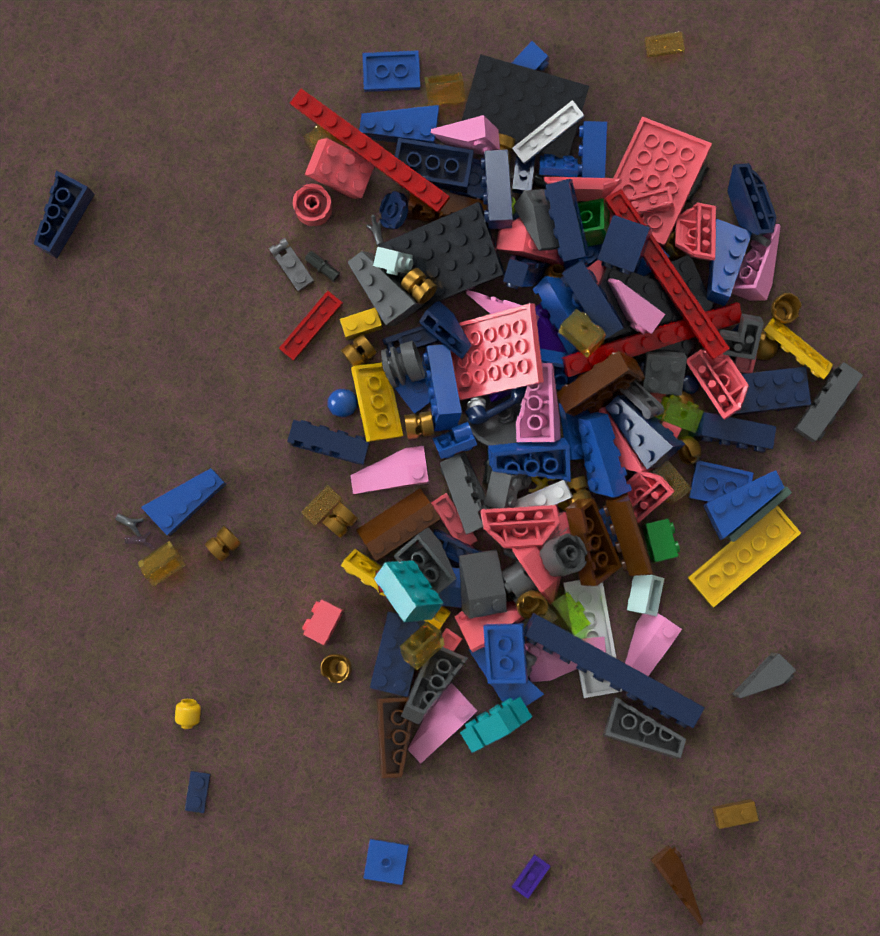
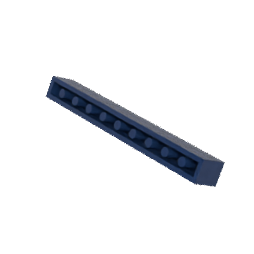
(612, 670)

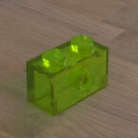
(680, 414)
(571, 613)

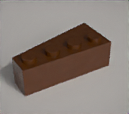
(420, 211)
(599, 383)
(601, 556)
(392, 736)

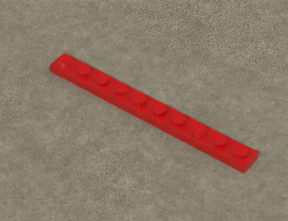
(370, 150)
(672, 281)
(646, 342)

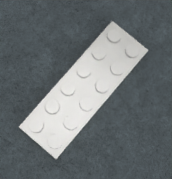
(596, 612)

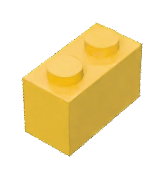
(361, 323)

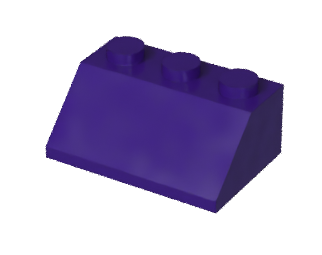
(547, 332)

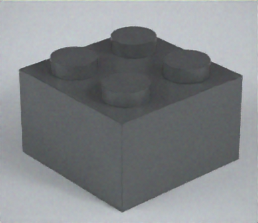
(664, 372)

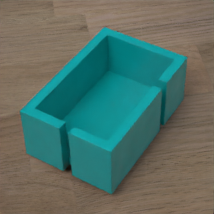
(408, 591)
(496, 724)

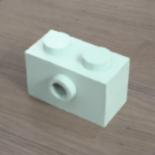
(393, 261)
(645, 594)

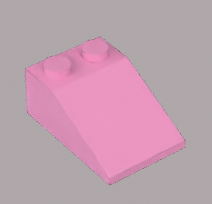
(471, 134)
(638, 311)

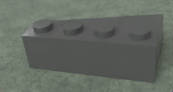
(383, 290)
(827, 402)
(465, 491)
(432, 682)
(639, 730)

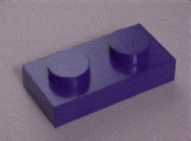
(531, 876)

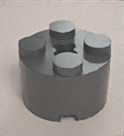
(563, 555)
(517, 581)

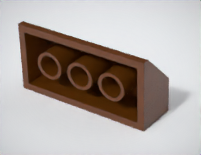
(398, 524)
(628, 535)

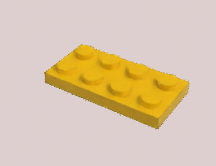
(793, 343)
(376, 403)

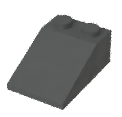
(534, 213)
(431, 559)
(481, 584)
(768, 674)

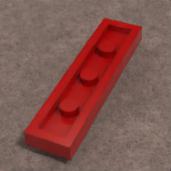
(310, 325)

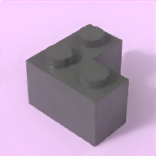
(746, 340)
(504, 489)

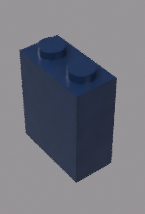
(624, 244)

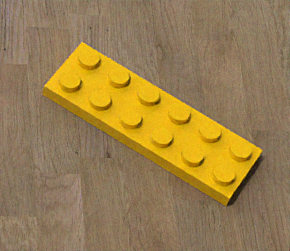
(744, 556)
(365, 568)

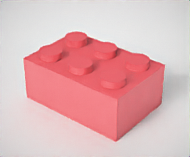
(339, 168)

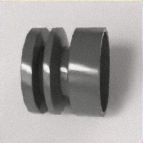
(402, 364)

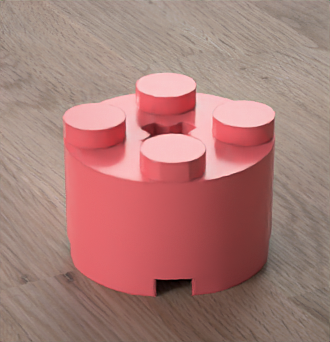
(320, 212)

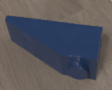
(446, 328)

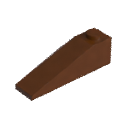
(673, 871)

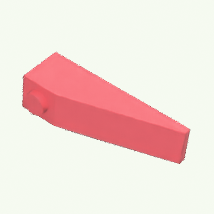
(473, 627)

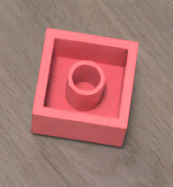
(323, 621)

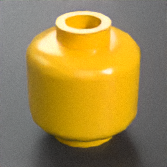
(187, 713)

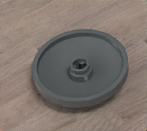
(499, 428)

